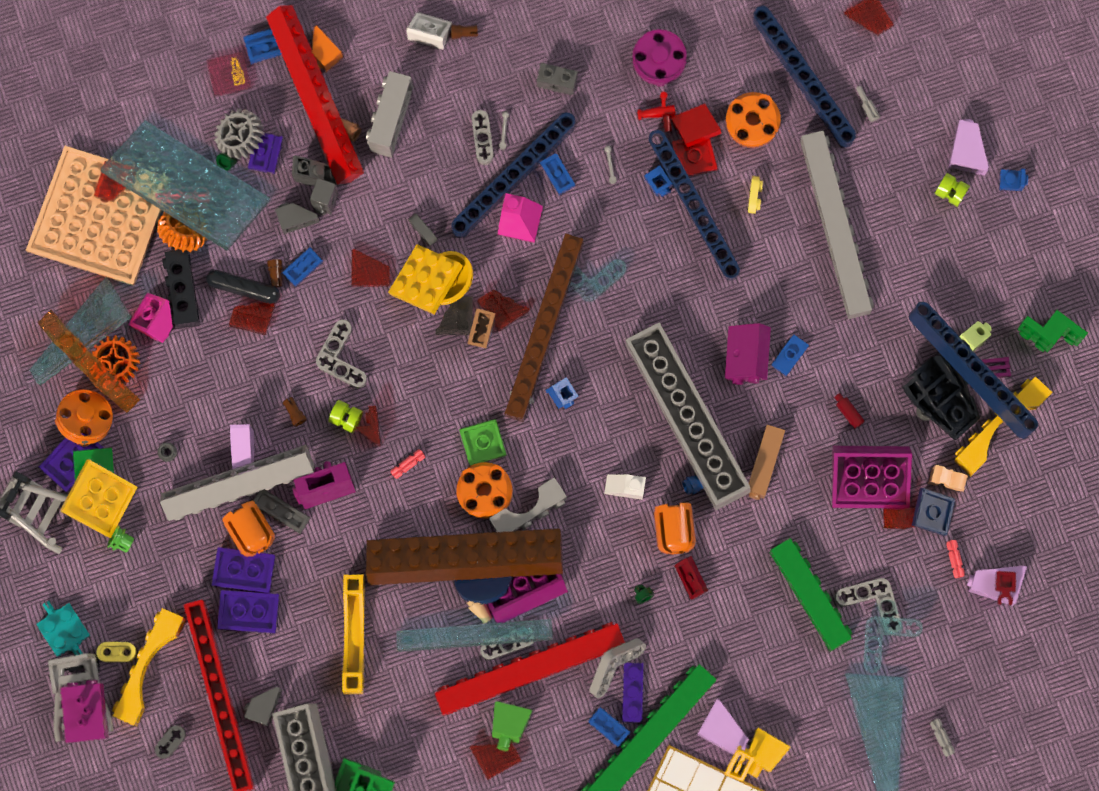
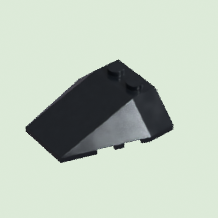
(942, 395)

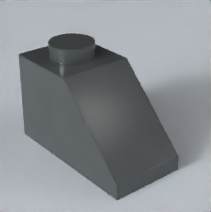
(294, 217)
(262, 706)

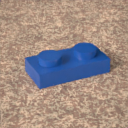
(557, 174)

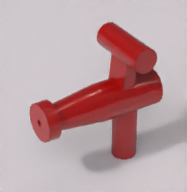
(657, 112)

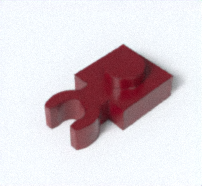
(1005, 583)

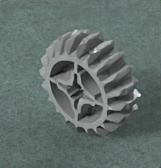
(248, 133)

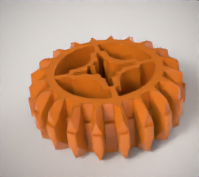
(178, 234)
(113, 346)

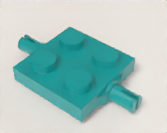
(63, 629)

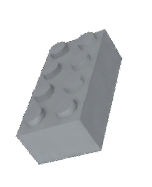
(390, 114)

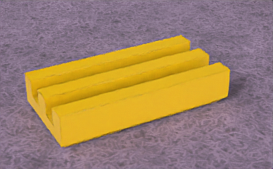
(745, 753)

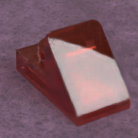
(372, 431)
(898, 518)

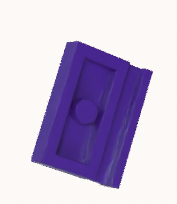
(267, 156)

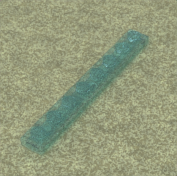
(474, 635)

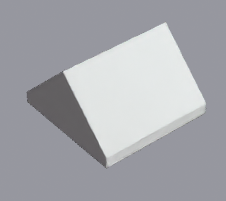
(429, 30)

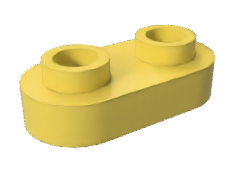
(756, 186)
(117, 652)

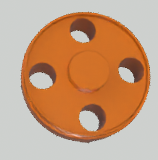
(753, 119)
(84, 417)
(484, 490)

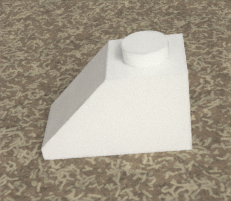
(625, 486)

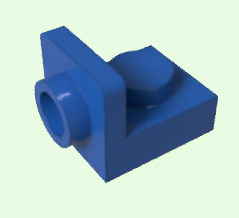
(1013, 180)

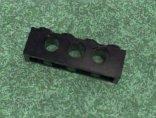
(190, 316)

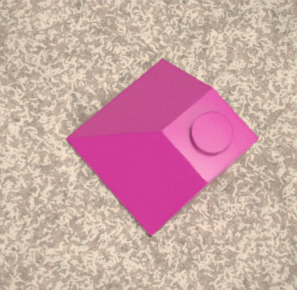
(519, 218)
(153, 318)

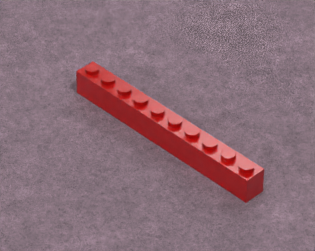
(314, 94)
(528, 670)
(219, 696)

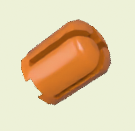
(674, 528)
(249, 529)

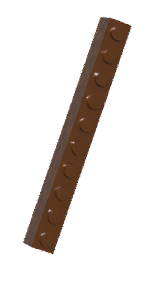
(544, 327)

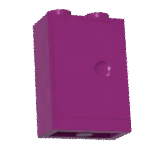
(747, 353)
(323, 485)
(84, 711)

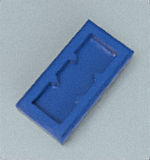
(302, 267)
(790, 355)
(609, 727)

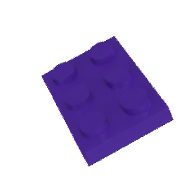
(60, 464)
(243, 573)
(248, 611)

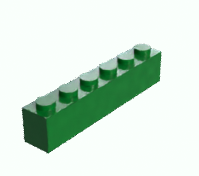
(810, 595)

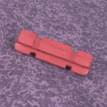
(407, 464)
(955, 559)

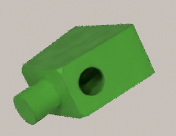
(509, 724)

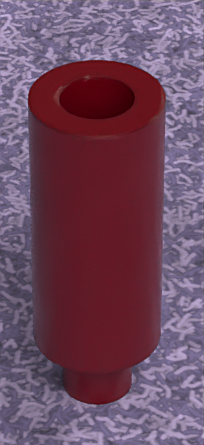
(849, 411)

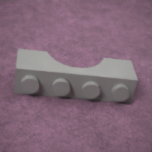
(550, 496)

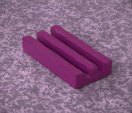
(1001, 367)

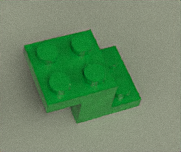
(1047, 336)
(359, 777)

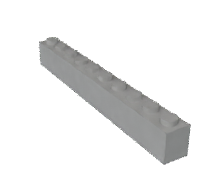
(836, 225)

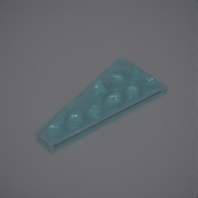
(91, 323)
(879, 717)

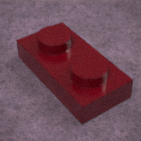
(691, 578)

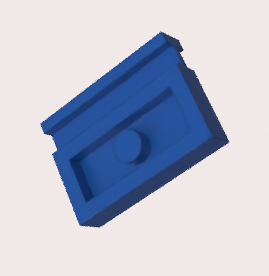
(261, 46)

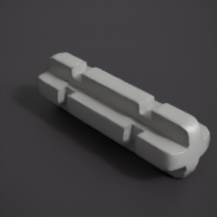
(942, 737)

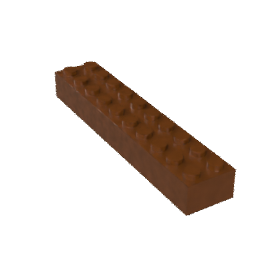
(464, 556)

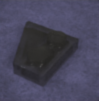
(457, 318)

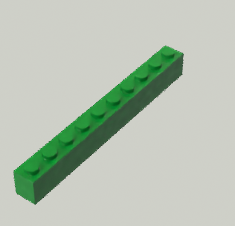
(656, 730)

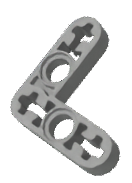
(332, 356)
(879, 597)
(609, 663)

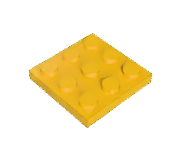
(425, 279)
(98, 498)

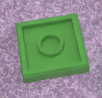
(483, 442)

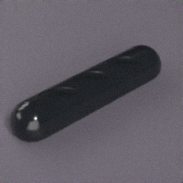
(243, 286)

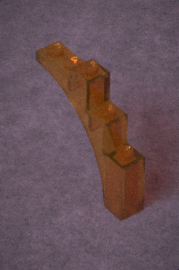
(87, 362)

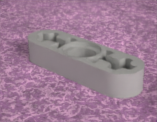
(489, 150)
(504, 652)

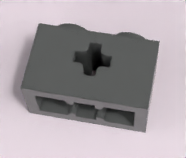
(557, 79)
(324, 197)

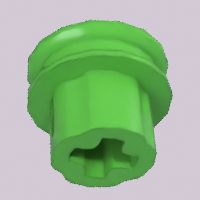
(120, 540)

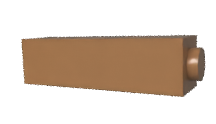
(765, 461)

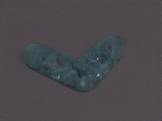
(593, 283)
(884, 630)

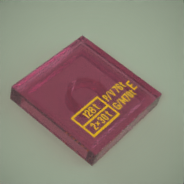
(228, 74)

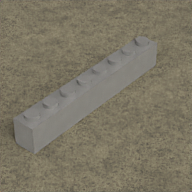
(237, 483)

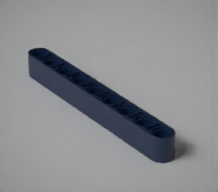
(803, 68)
(516, 166)
(692, 195)
(1019, 421)

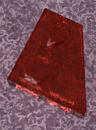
(493, 760)

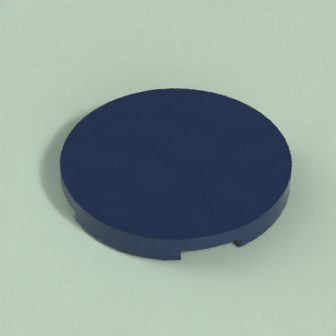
(483, 590)

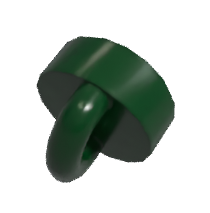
(225, 162)
(643, 595)

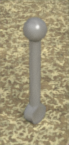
(502, 145)
(612, 179)

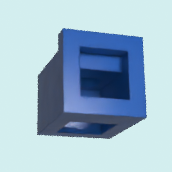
(658, 175)
(565, 388)

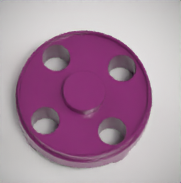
(659, 57)

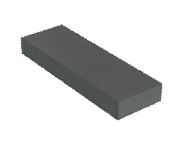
(281, 511)

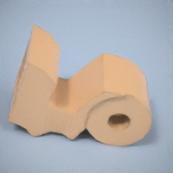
(951, 480)

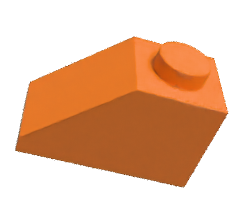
(325, 50)

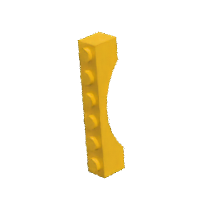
(975, 454)
(353, 634)
(131, 704)

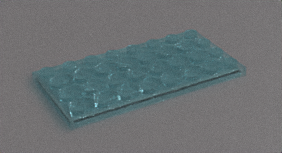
(185, 185)

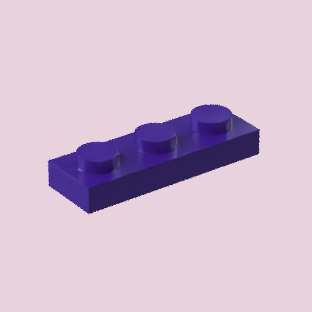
(633, 692)

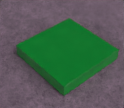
(100, 456)

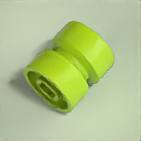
(945, 187)
(339, 413)

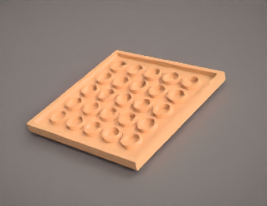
(88, 230)

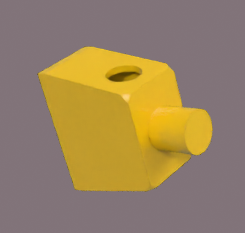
(768, 750)

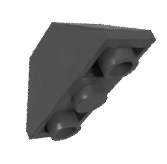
(308, 171)

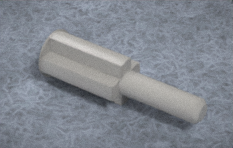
(868, 106)

